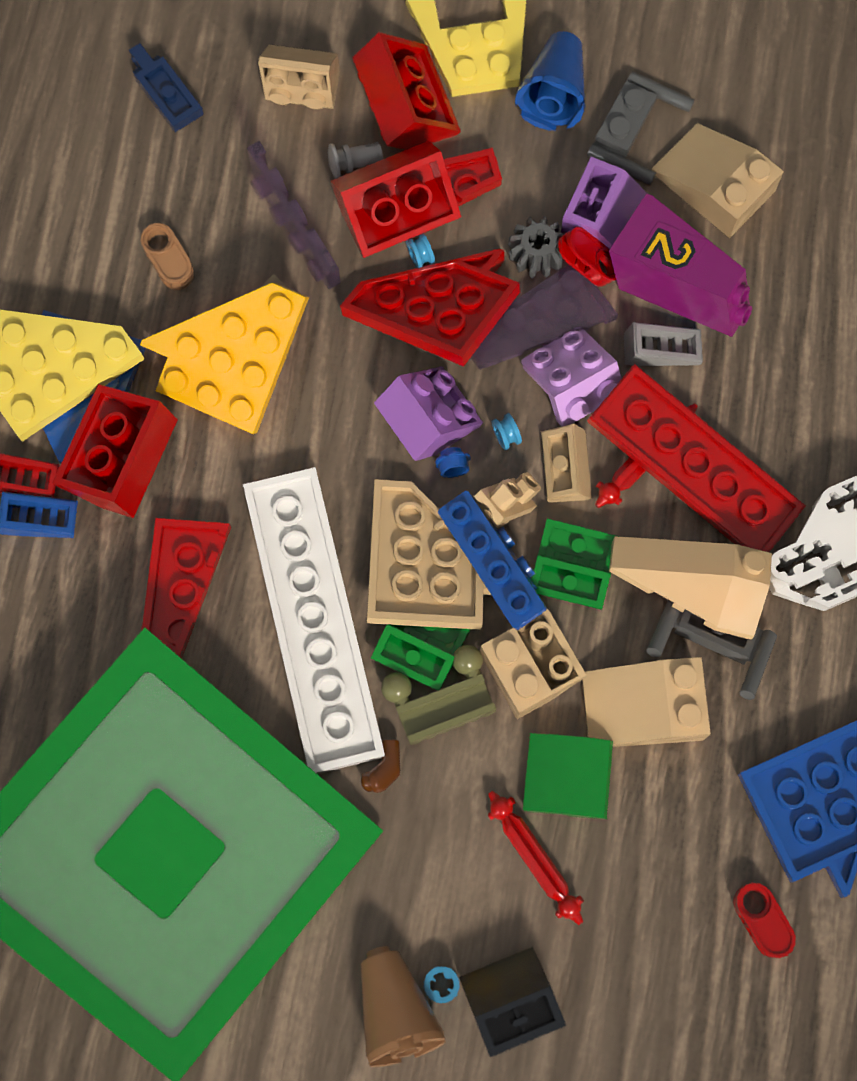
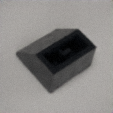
(512, 1002)

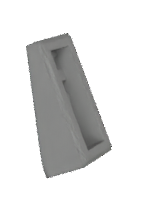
(643, 335)

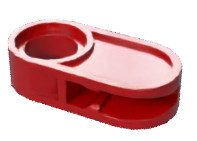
(583, 253)
(768, 928)

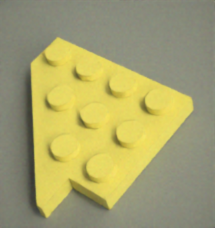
(56, 365)

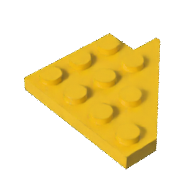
(230, 355)

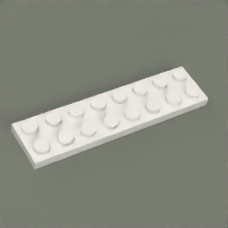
(313, 622)

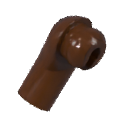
(386, 771)

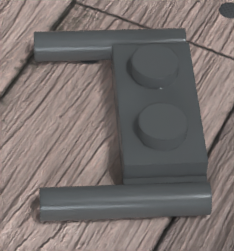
(627, 120)
(734, 647)

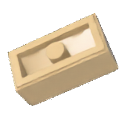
(566, 464)

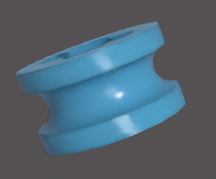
(420, 251)
(506, 431)
(435, 995)

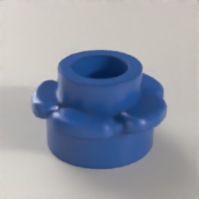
(453, 462)

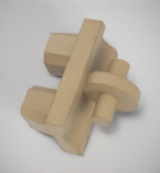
(508, 499)

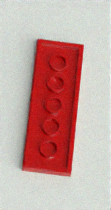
(695, 462)

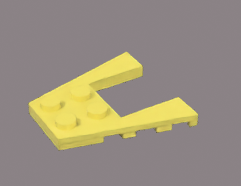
(474, 55)

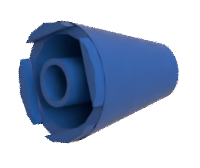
(554, 85)

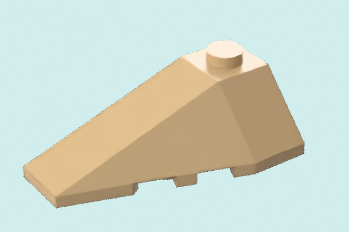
(709, 579)

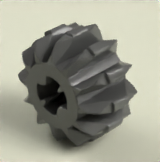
(524, 243)

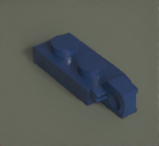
(165, 89)

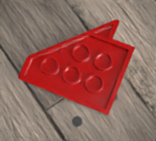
(438, 306)

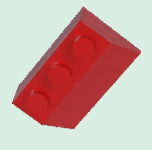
(405, 92)
(396, 198)
(116, 450)

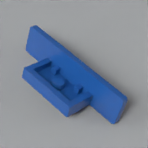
(494, 560)

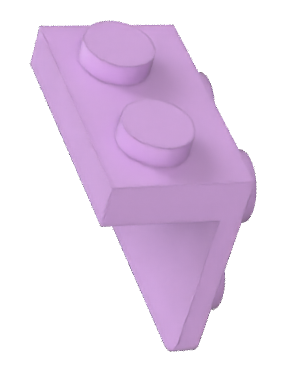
(573, 374)

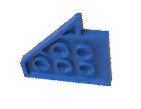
(811, 806)

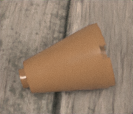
(395, 1011)

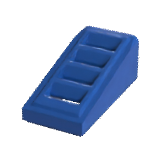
(21, 528)

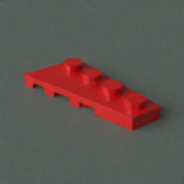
(179, 577)

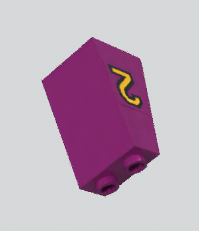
(679, 269)

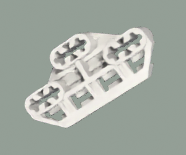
(832, 535)

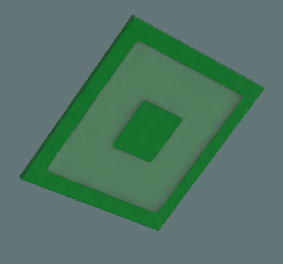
(166, 854)

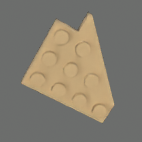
(417, 564)

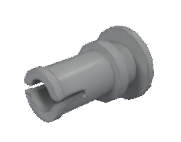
(352, 157)

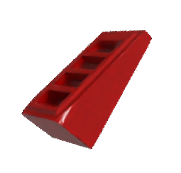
(21, 464)

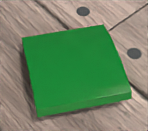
(573, 564)
(420, 651)
(568, 775)

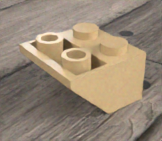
(299, 76)
(532, 664)

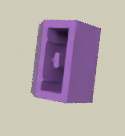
(603, 201)
(427, 412)

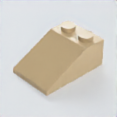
(719, 177)
(647, 703)

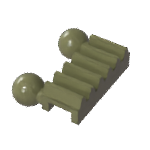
(444, 708)

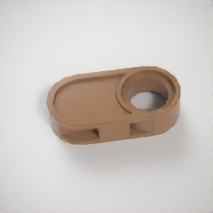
(169, 262)

